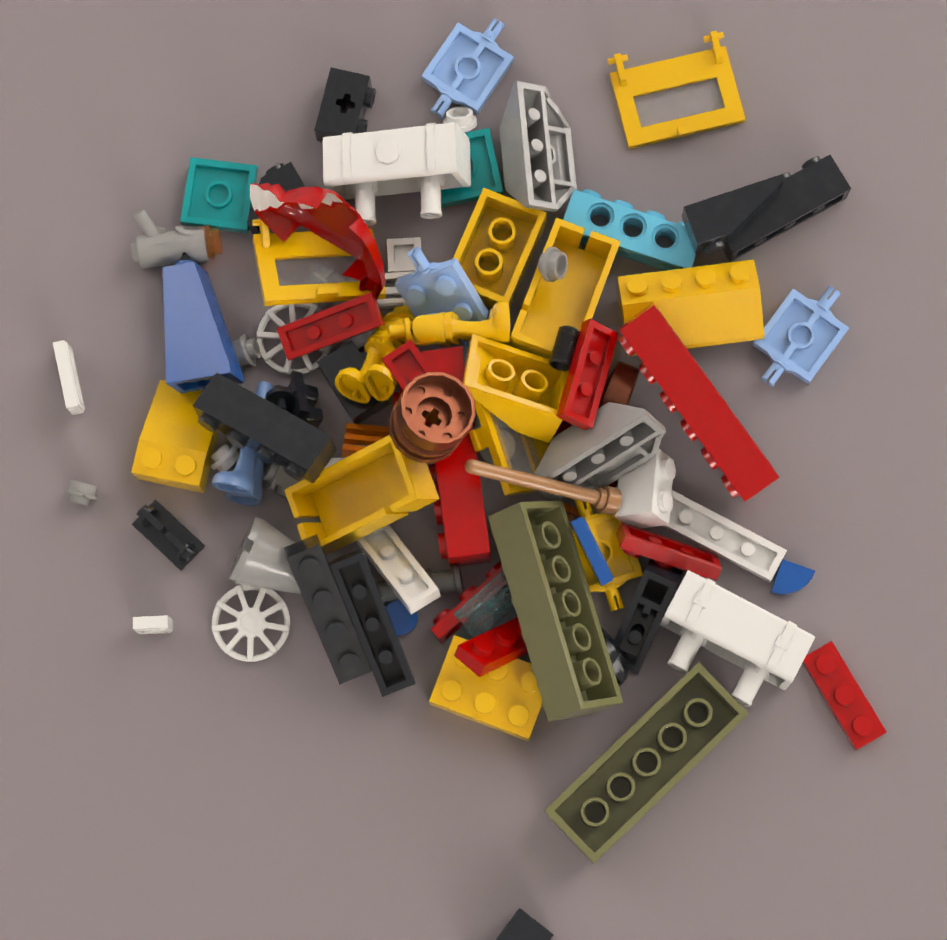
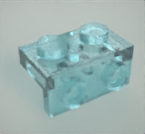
(487, 608)

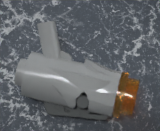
(166, 247)

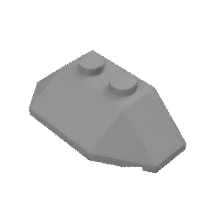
(536, 149)
(596, 457)

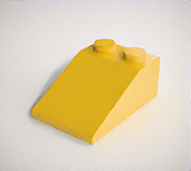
(515, 386)
(173, 444)

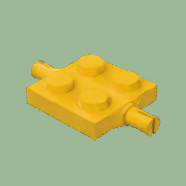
(620, 564)

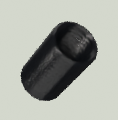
(567, 346)

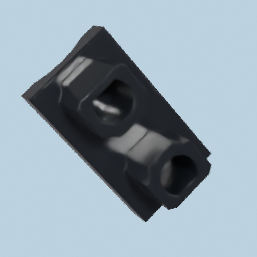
(297, 399)

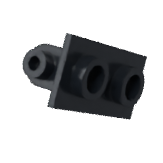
(167, 534)

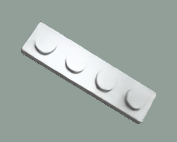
(724, 537)

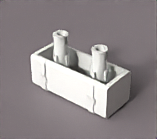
(397, 163)
(736, 632)

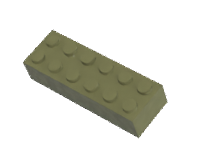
(555, 609)
(645, 763)

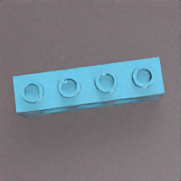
(643, 248)

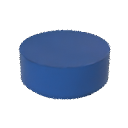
(401, 618)

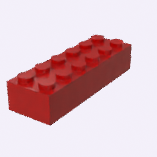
(699, 403)
(460, 492)

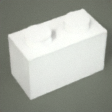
(648, 493)

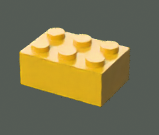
(499, 246)
(500, 699)

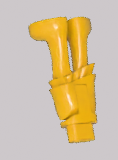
(447, 328)
(374, 378)

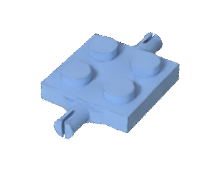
(467, 68)
(440, 289)
(801, 336)

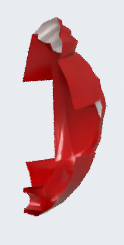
(328, 217)

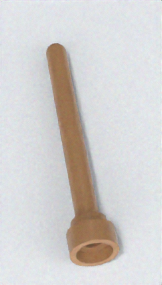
(604, 499)

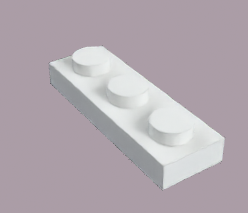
(399, 569)

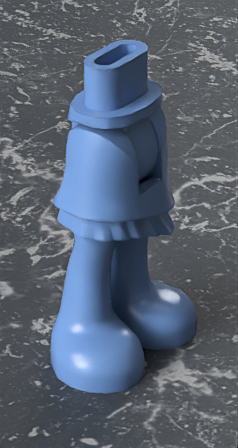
(245, 481)

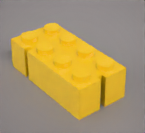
(567, 299)
(361, 495)

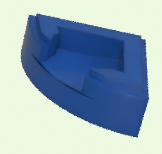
(791, 578)

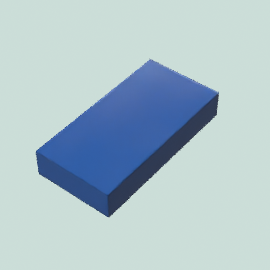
(591, 551)

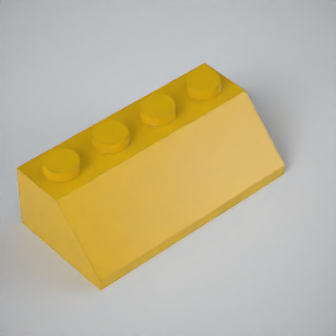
(700, 302)

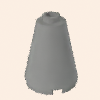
(263, 559)

